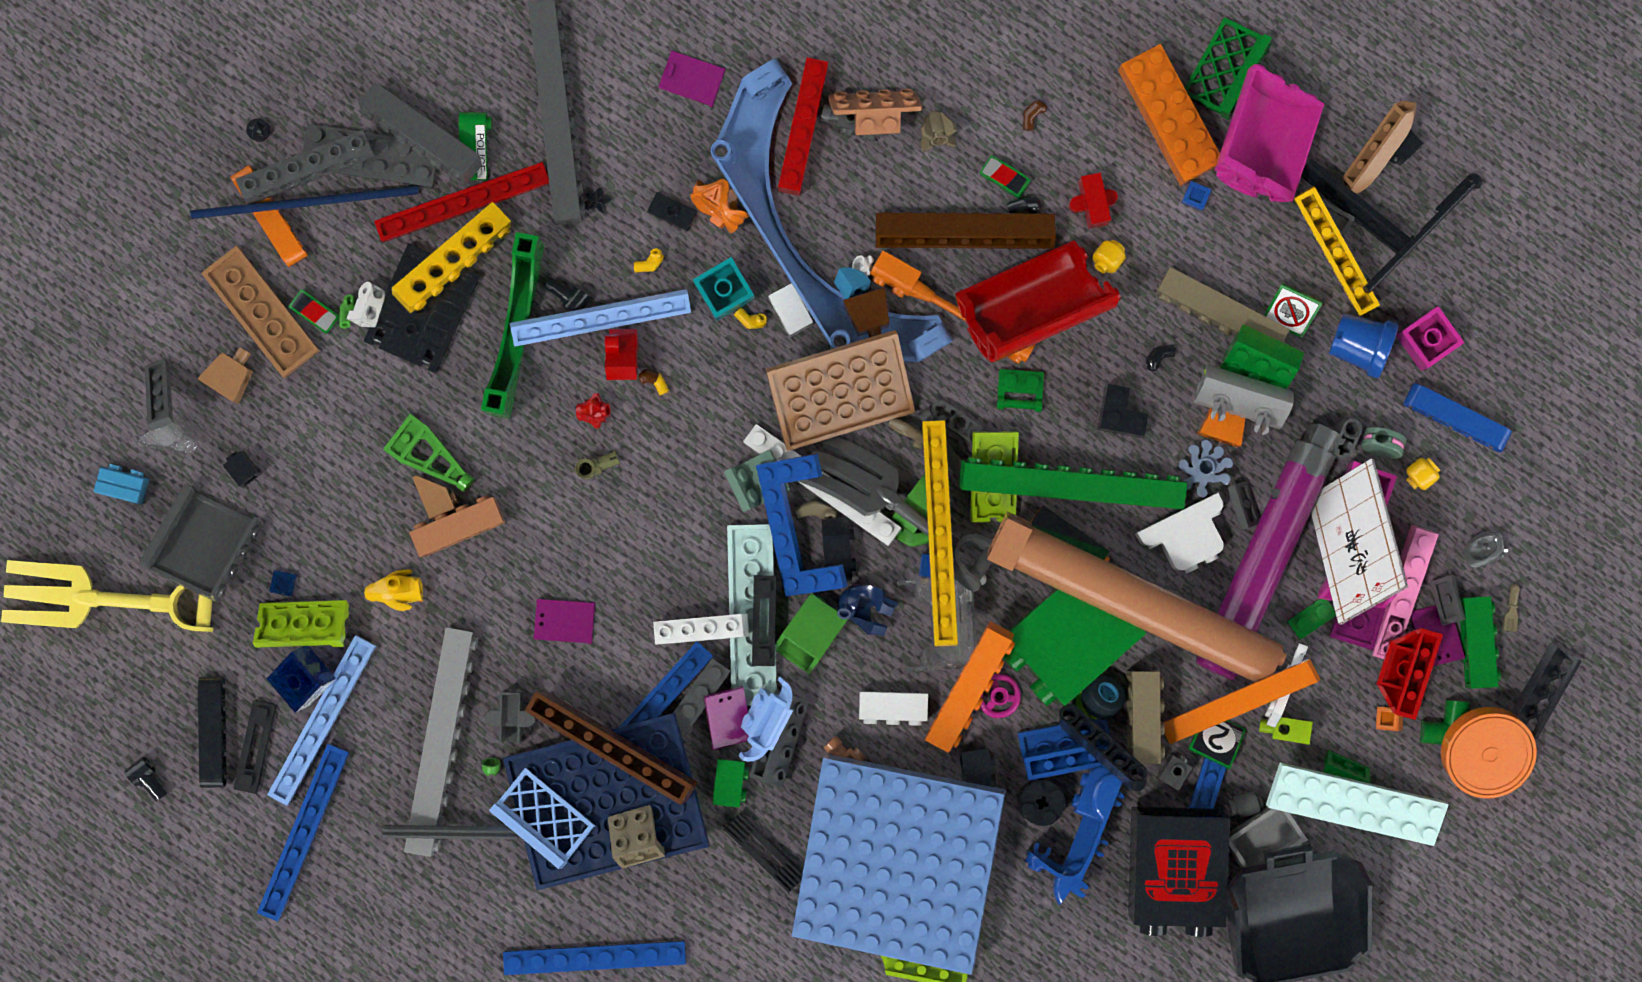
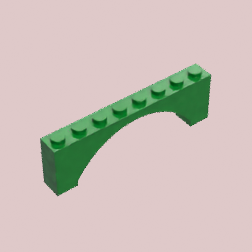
(502, 386)

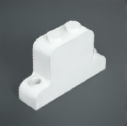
(1187, 535)

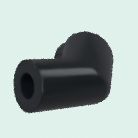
(1024, 203)
(1157, 355)

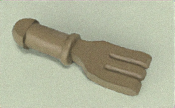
(1511, 617)

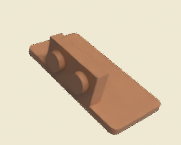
(875, 111)

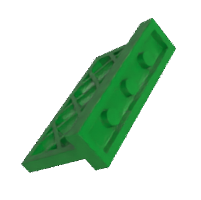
(1255, 56)

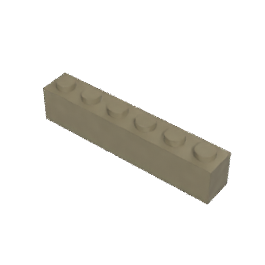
(1213, 306)

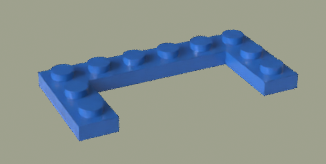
(772, 481)

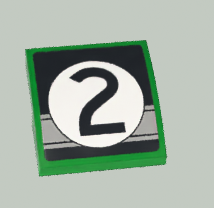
(1218, 743)

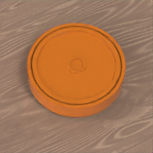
(1488, 752)

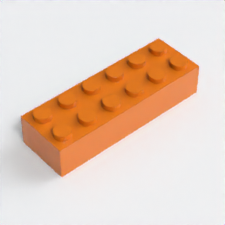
(1170, 114)

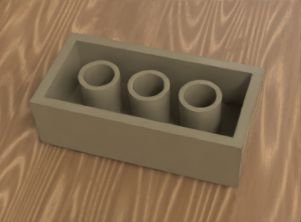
(1143, 716)

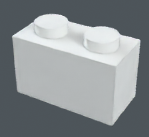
(791, 310)

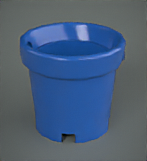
(1364, 343)

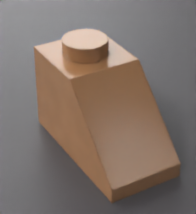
(435, 497)

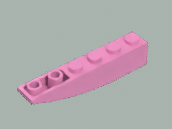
(1415, 561)

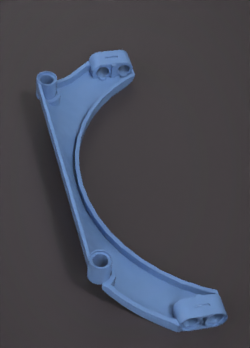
(746, 168)

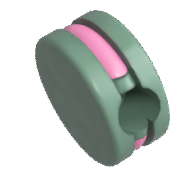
(1383, 442)

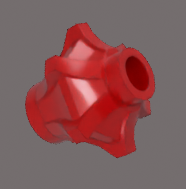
(593, 411)

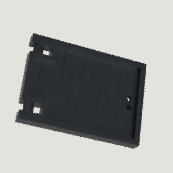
(430, 328)

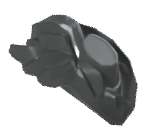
(1485, 549)

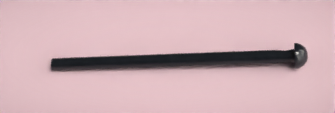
(1444, 208)

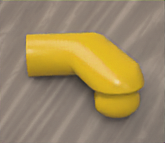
(651, 263)
(751, 321)

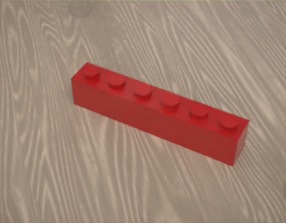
(803, 126)

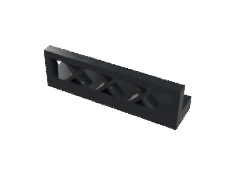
(1539, 684)

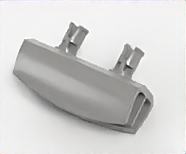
(1244, 397)

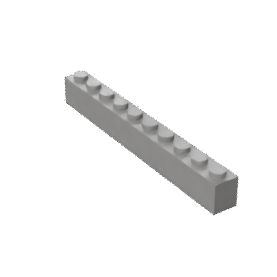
(440, 736)

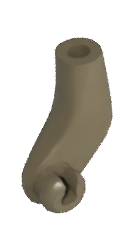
(907, 430)
(817, 509)

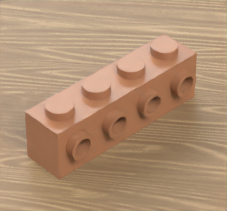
(457, 527)

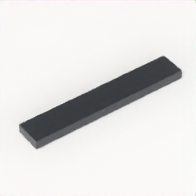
(1354, 205)

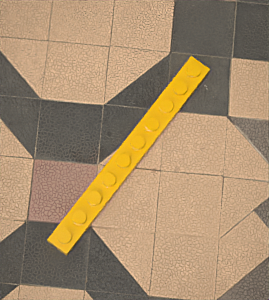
(939, 533)

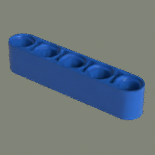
(1457, 416)

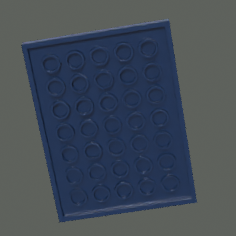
(602, 791)

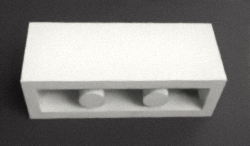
(893, 707)

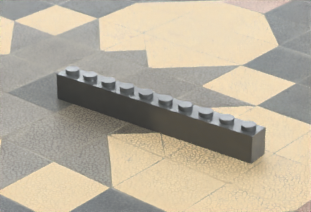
(555, 112)

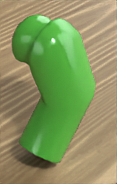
(346, 306)

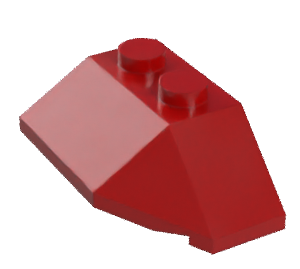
(1407, 670)

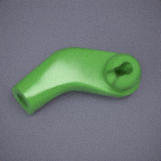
(911, 539)

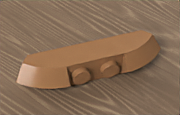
(1380, 146)

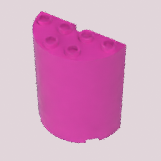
(1268, 137)

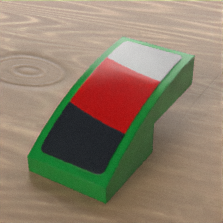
(1005, 176)
(313, 311)

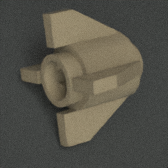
(937, 130)

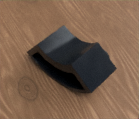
(836, 544)

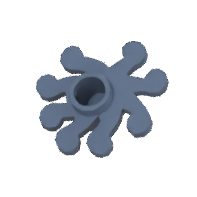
(1206, 467)

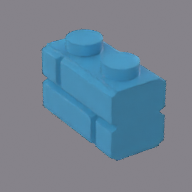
(122, 485)

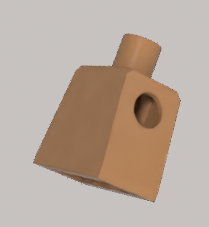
(228, 375)

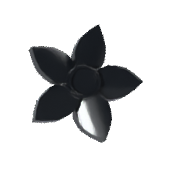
(597, 200)

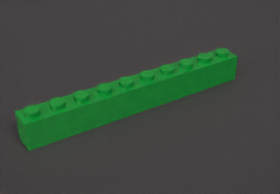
(1072, 484)

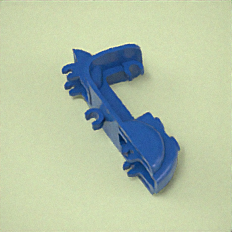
(1094, 804)

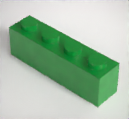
(1479, 643)

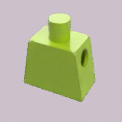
(1298, 731)

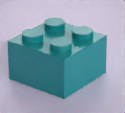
(723, 289)

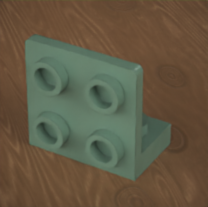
(746, 483)

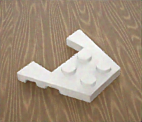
(1277, 706)

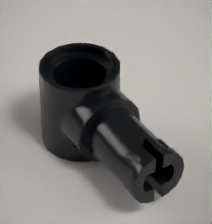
(572, 298)
(143, 775)

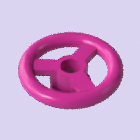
(1016, 698)

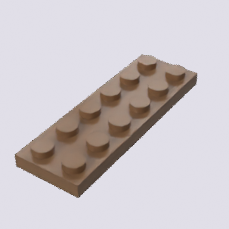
(260, 312)

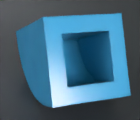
(851, 282)

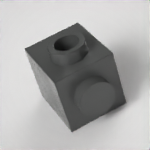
(1174, 771)

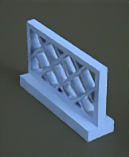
(533, 836)

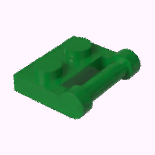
(1021, 383)

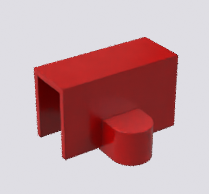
(1093, 201)
(621, 354)

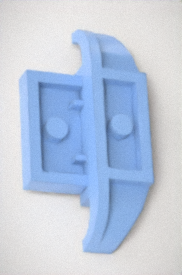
(766, 720)

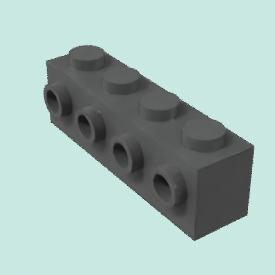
(774, 764)

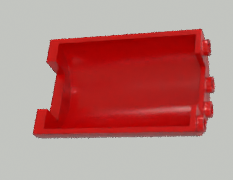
(1033, 302)

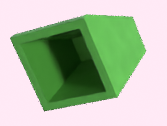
(809, 633)

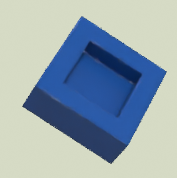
(1196, 196)

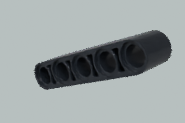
(211, 732)
(1105, 757)

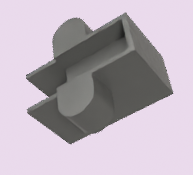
(510, 717)

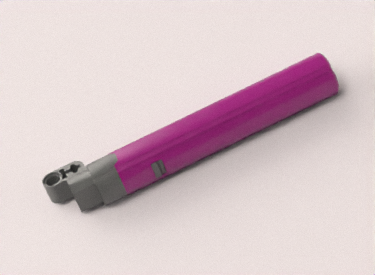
(1282, 525)

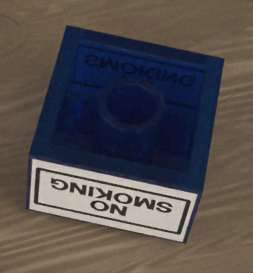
(301, 678)

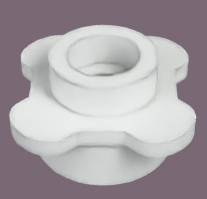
(863, 264)

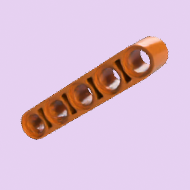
(276, 228)

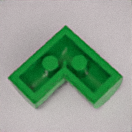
(1434, 732)

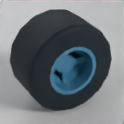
(1103, 697)

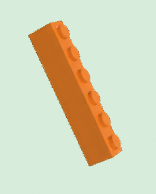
(969, 687)

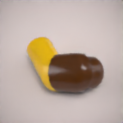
(655, 378)

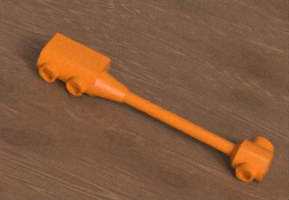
(905, 281)

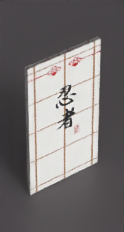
(1357, 542)

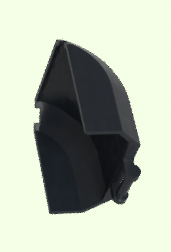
(1299, 915)

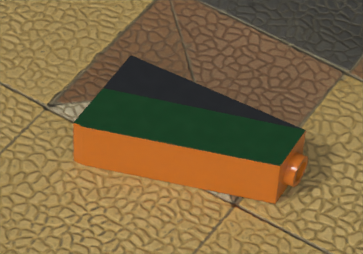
(1056, 526)

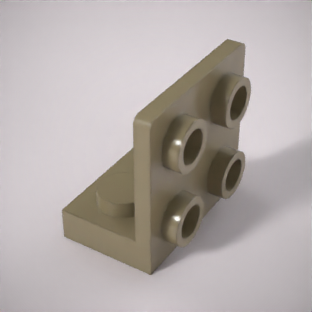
(634, 837)

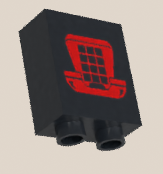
(1178, 869)

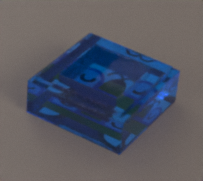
(283, 583)

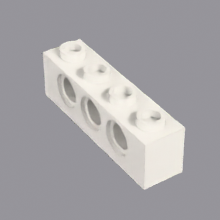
(701, 629)

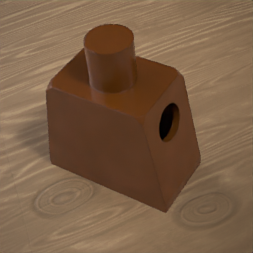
(868, 312)

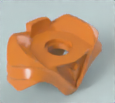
(720, 203)

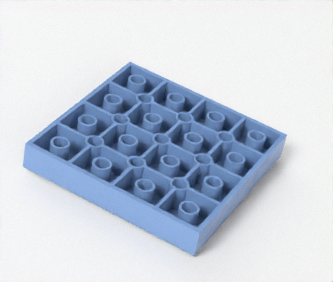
(898, 863)

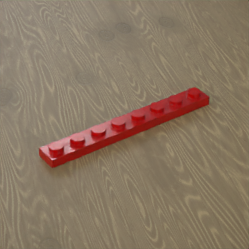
(462, 202)

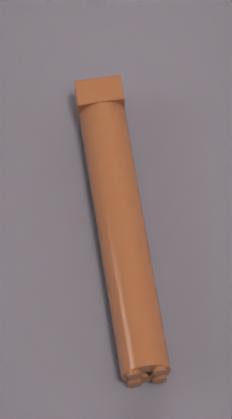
(1134, 599)

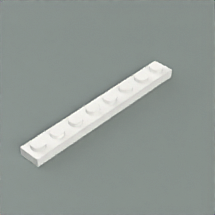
(875, 524)

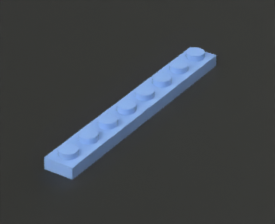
(600, 317)
(321, 720)

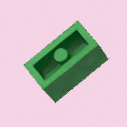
(729, 782)

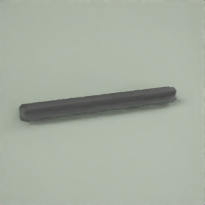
(448, 832)

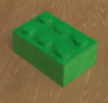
(1262, 357)

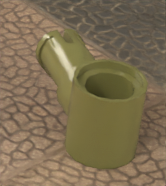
(597, 464)

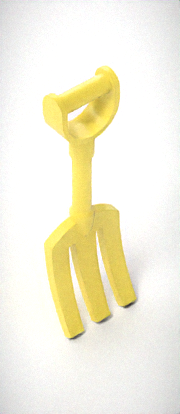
(82, 597)

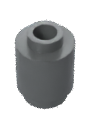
(1245, 804)

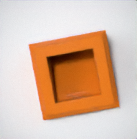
(1387, 720)

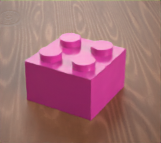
(1429, 338)

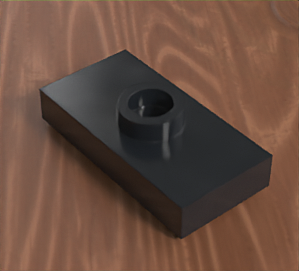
(671, 211)

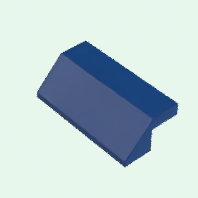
(1053, 752)

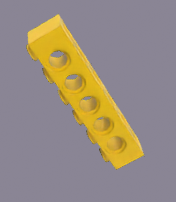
(488, 217)
(1335, 250)

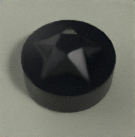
(258, 130)

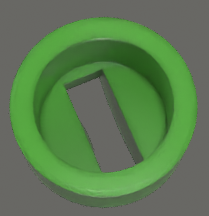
(491, 766)

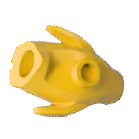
(396, 590)

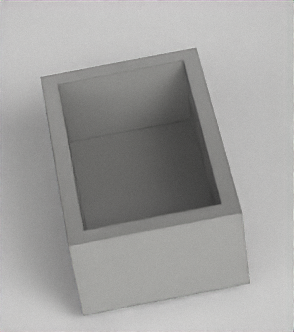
(1263, 831)

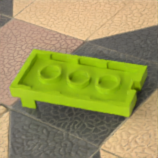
(993, 446)
(301, 624)

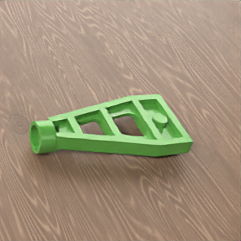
(407, 438)

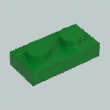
(1311, 618)

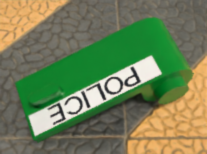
(473, 133)

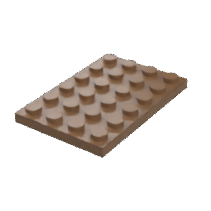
(840, 390)

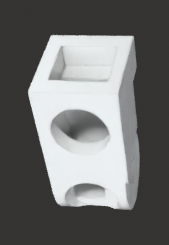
(367, 305)

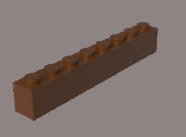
(965, 230)
(611, 746)

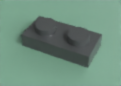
(1243, 505)
(1448, 600)

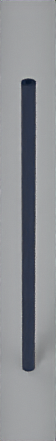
(303, 202)

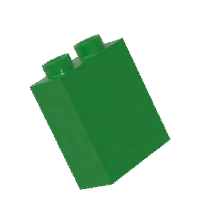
(1068, 645)

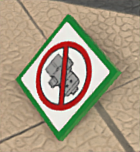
(1293, 309)

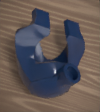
(856, 605)

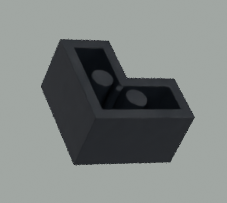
(1115, 417)

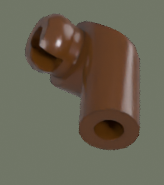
(1035, 108)

